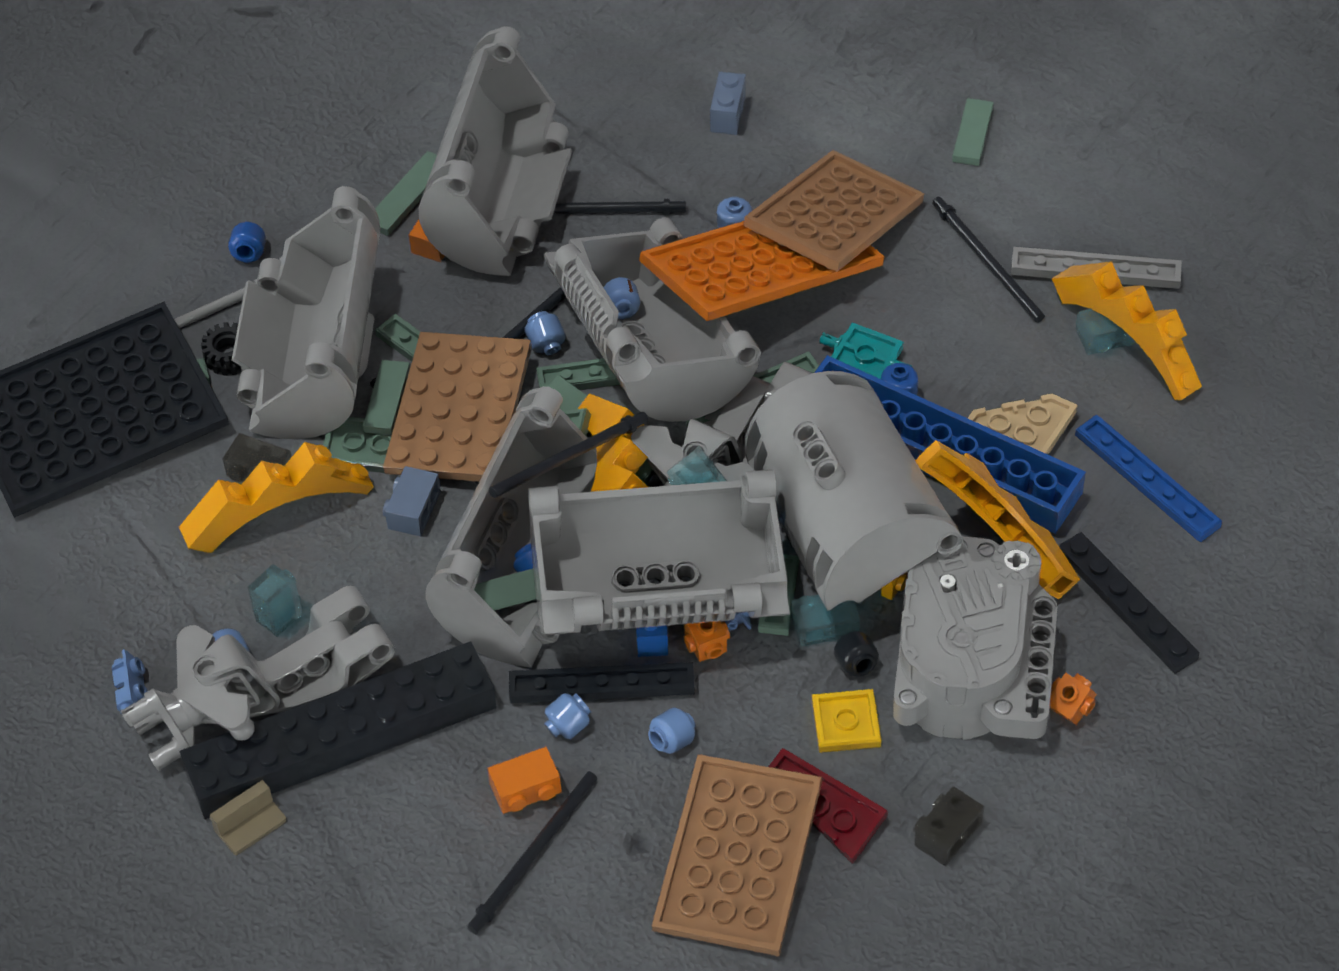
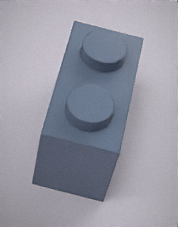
(728, 103)
(412, 501)

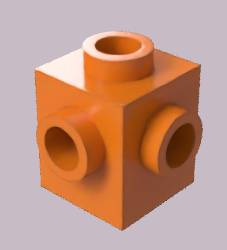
(706, 639)
(1079, 704)

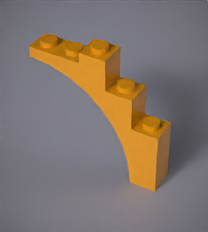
(1130, 308)
(619, 457)
(269, 485)
(1000, 510)

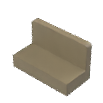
(247, 818)

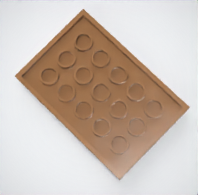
(834, 210)
(457, 404)
(737, 855)

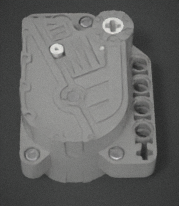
(975, 643)

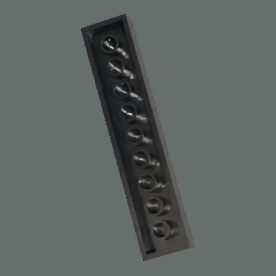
(341, 727)

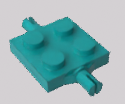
(864, 349)

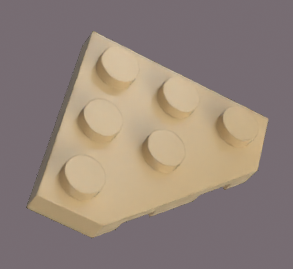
(1032, 422)

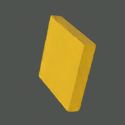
(846, 720)

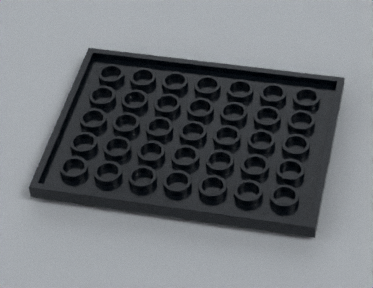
(100, 408)

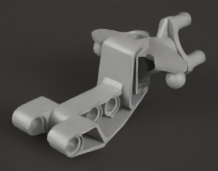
(722, 436)
(218, 691)

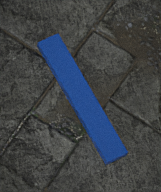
(1148, 478)

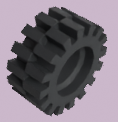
(216, 340)

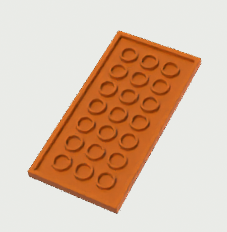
(741, 269)

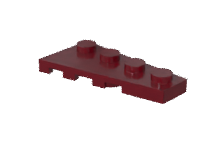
(840, 812)

